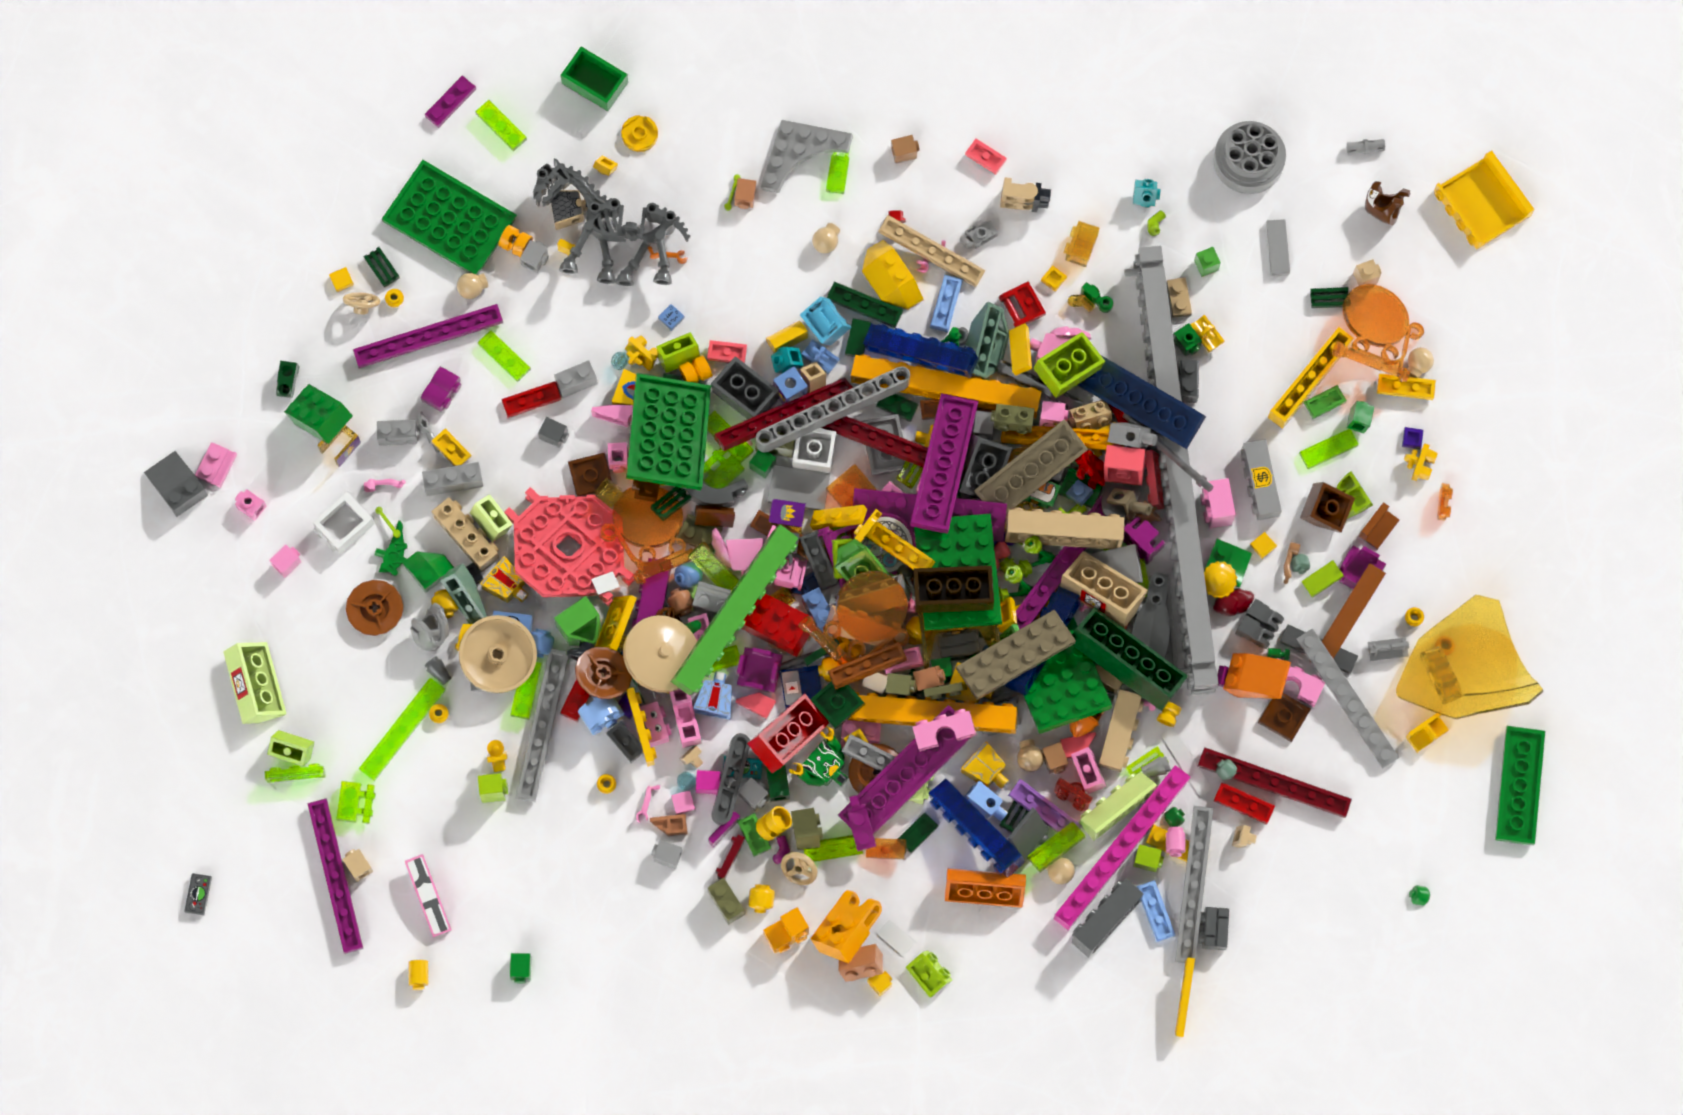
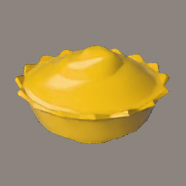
(1220, 579)

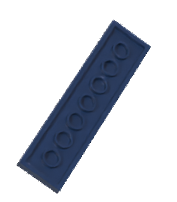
(1145, 403)

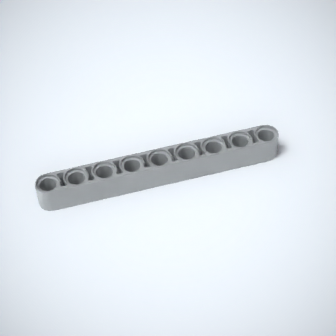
(827, 416)

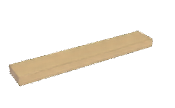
(931, 251)

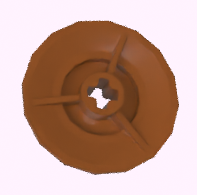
(363, 600)
(607, 661)
(862, 774)

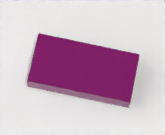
(722, 830)

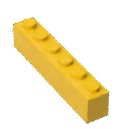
(1308, 380)

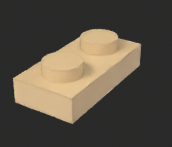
(1179, 297)

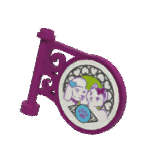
(890, 521)

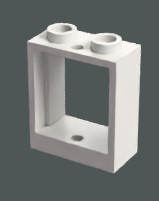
(333, 544)

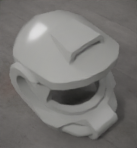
(425, 631)

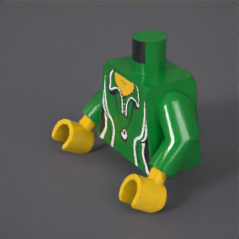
(823, 763)

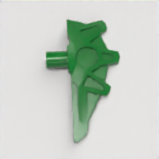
(394, 553)

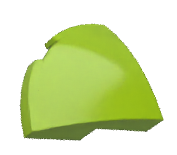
(1351, 486)

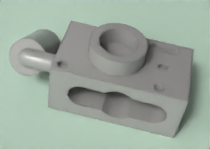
(979, 235)

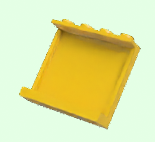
(1484, 201)

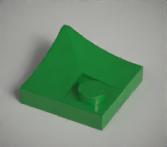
(1232, 555)

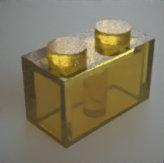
(1082, 243)

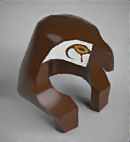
(1384, 206)

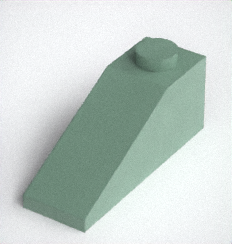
(464, 592)

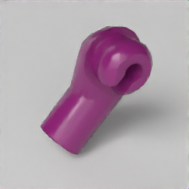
(783, 849)

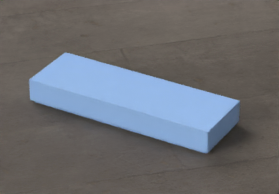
(946, 303)
(1156, 911)

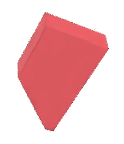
(757, 703)
(1075, 744)

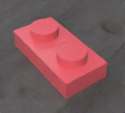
(985, 156)
(726, 351)

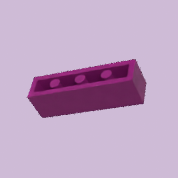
(652, 595)

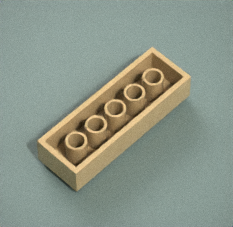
(1065, 529)

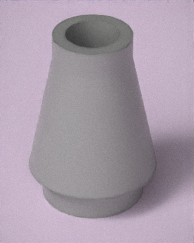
(1157, 767)

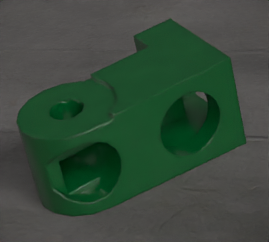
(287, 378)

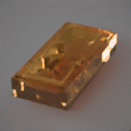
(888, 849)

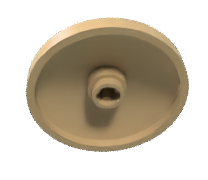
(656, 651)
(497, 654)

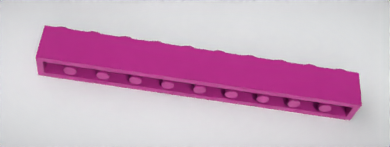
(1121, 848)

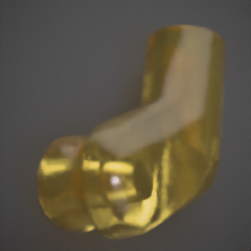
(1080, 301)

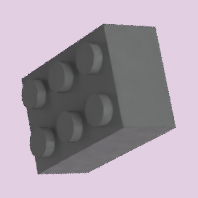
(744, 389)

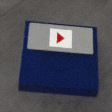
(798, 682)

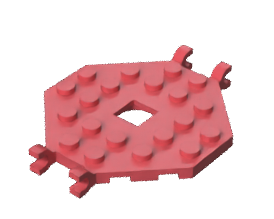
(546, 526)

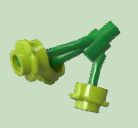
(1034, 546)
(1014, 575)

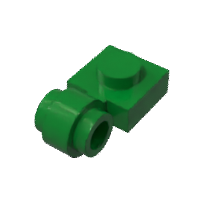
(1093, 295)

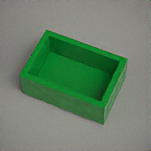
(594, 78)
(318, 413)

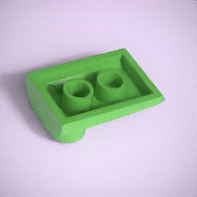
(855, 559)

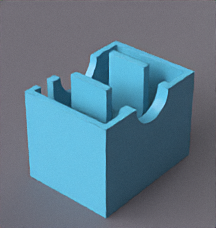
(825, 320)

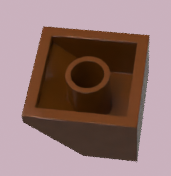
(1327, 507)

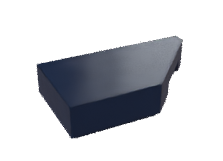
(809, 584)

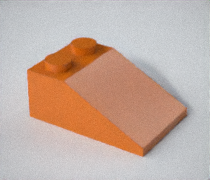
(1256, 676)

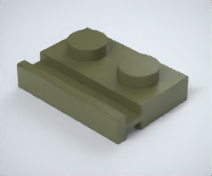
(696, 534)
(952, 689)

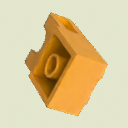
(846, 926)

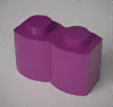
(440, 389)

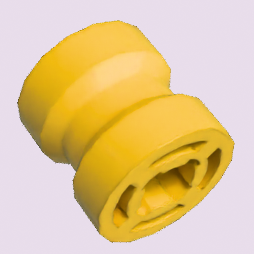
(1169, 714)

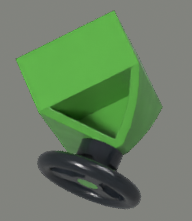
(579, 627)

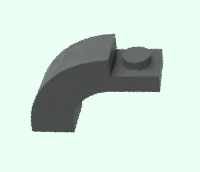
(718, 497)

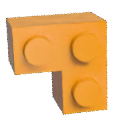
(787, 931)

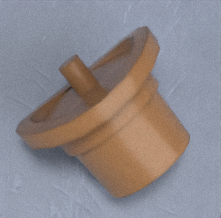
(1151, 518)

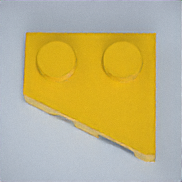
(862, 530)

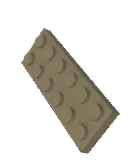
(1033, 467)
(1015, 654)

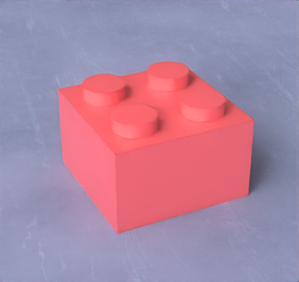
(1124, 465)

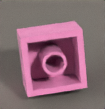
(1218, 504)

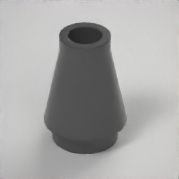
(438, 670)

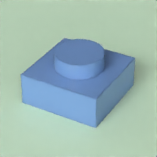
(1079, 493)

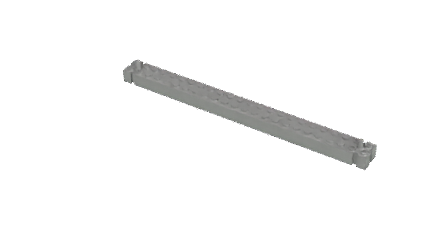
(1178, 484)

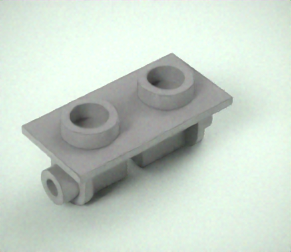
(1388, 649)

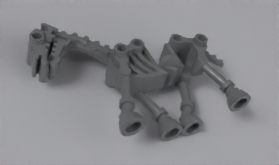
(601, 208)

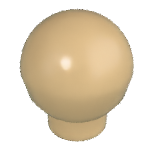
(826, 238)
(471, 285)
(1419, 361)
(1029, 756)
(1061, 871)

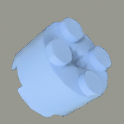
(600, 714)

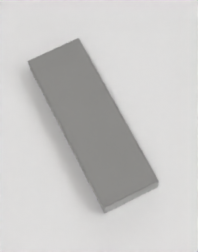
(1278, 247)
(867, 753)

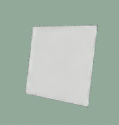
(605, 583)

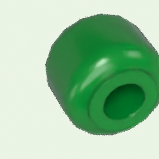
(1174, 817)
(1419, 895)

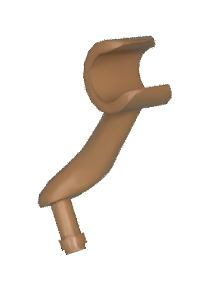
(1293, 549)

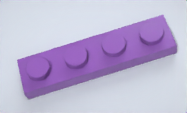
(1050, 813)

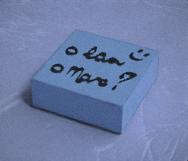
(671, 317)

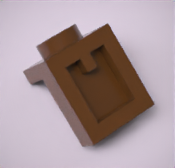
(645, 490)

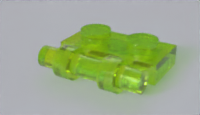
(725, 473)
(349, 802)

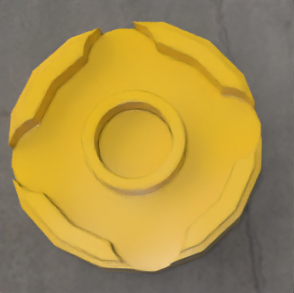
(639, 133)

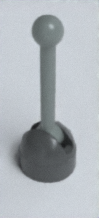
(908, 574)

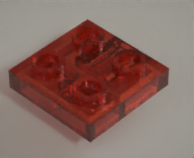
(1073, 793)

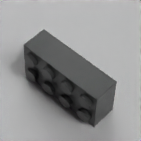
(1107, 918)

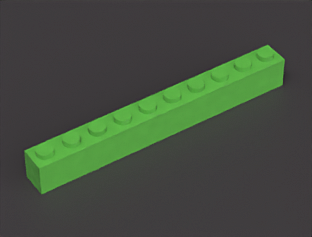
(734, 610)

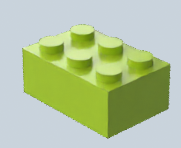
(1069, 364)

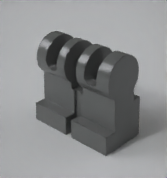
(1250, 626)

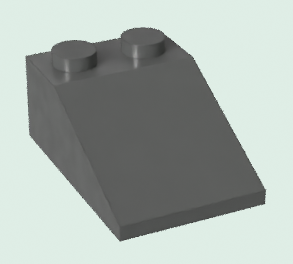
(981, 462)
(176, 483)
(1029, 833)

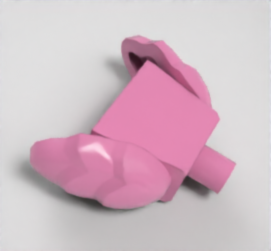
(1054, 339)
(738, 552)

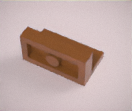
(1379, 526)

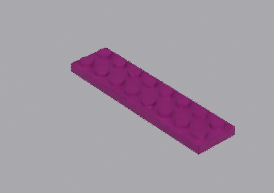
(944, 463)
(903, 505)
(905, 776)

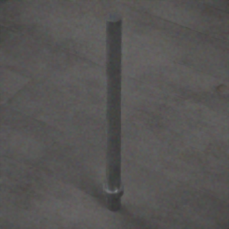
(1200, 480)

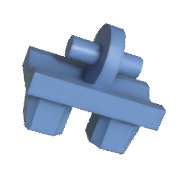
(819, 354)

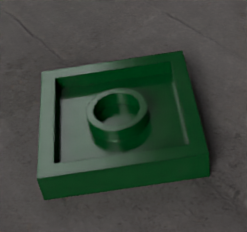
(837, 704)

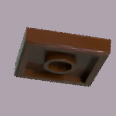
(589, 473)
(1284, 716)

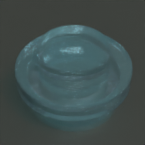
(619, 360)
(686, 781)

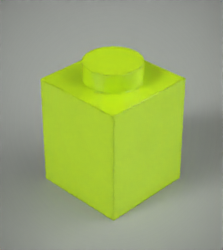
(1148, 858)

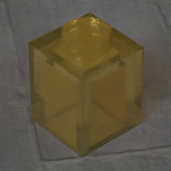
(609, 492)

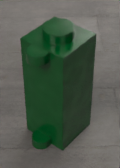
(778, 784)

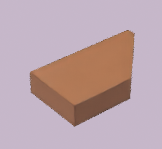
(671, 825)

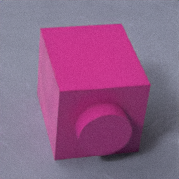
(707, 782)

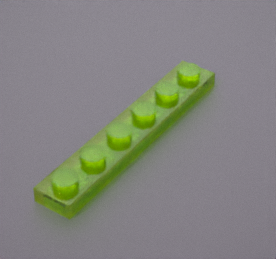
(402, 729)

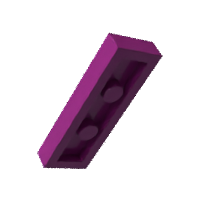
(450, 101)

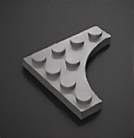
(797, 144)

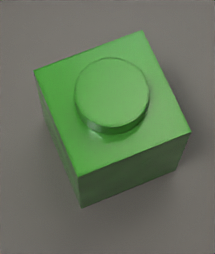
(1207, 261)

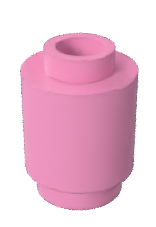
(1175, 841)

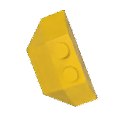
(890, 276)

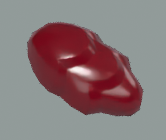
(1235, 603)

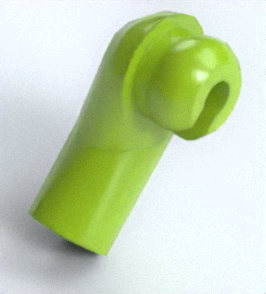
(1153, 223)

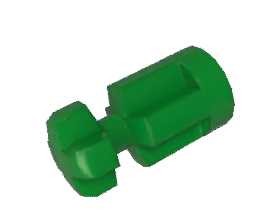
(1276, 653)

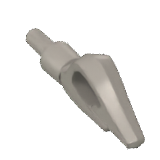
(426, 429)

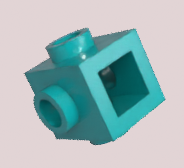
(1146, 193)
(786, 358)

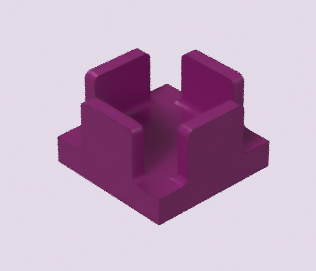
(1143, 537)
(1356, 563)
(759, 669)

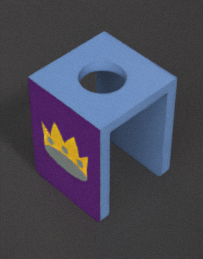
(785, 392)

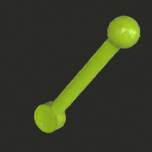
(727, 206)
(396, 533)

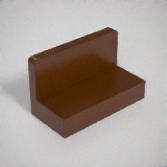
(714, 516)

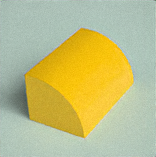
(788, 336)

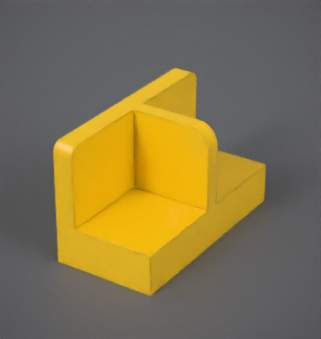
(1427, 732)

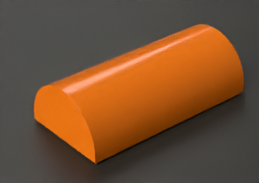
(985, 888)

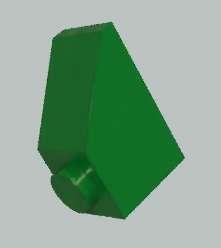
(427, 568)

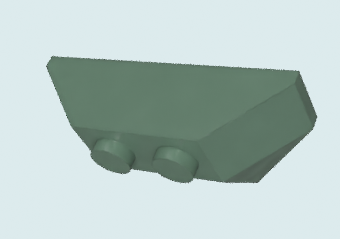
(988, 338)

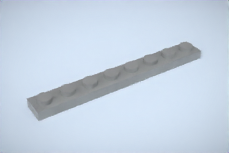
(1347, 698)
(542, 725)
(1194, 883)

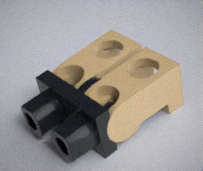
(1024, 196)

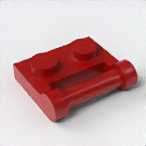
(1027, 301)

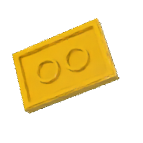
(616, 622)

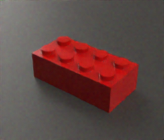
(777, 624)
(788, 733)

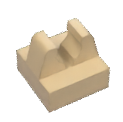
(692, 757)
(1243, 837)

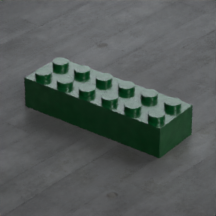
(1128, 659)

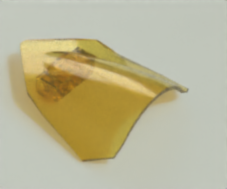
(1467, 665)

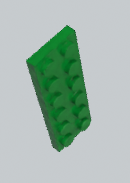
(1520, 785)

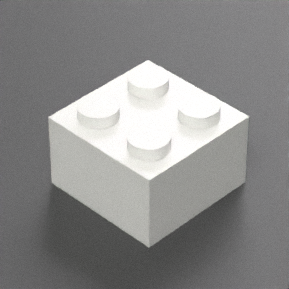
(815, 451)

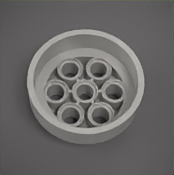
(1233, 171)

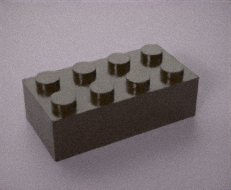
(953, 589)

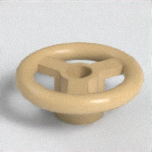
(360, 302)
(801, 866)

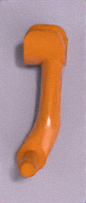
(669, 255)

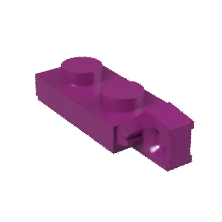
(860, 825)

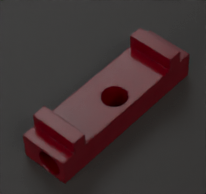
(731, 857)

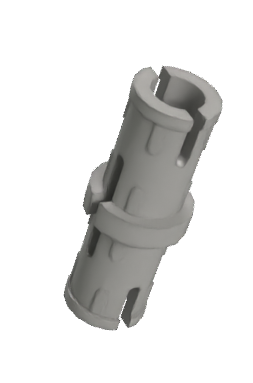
(1365, 146)

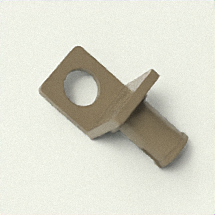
(1130, 503)

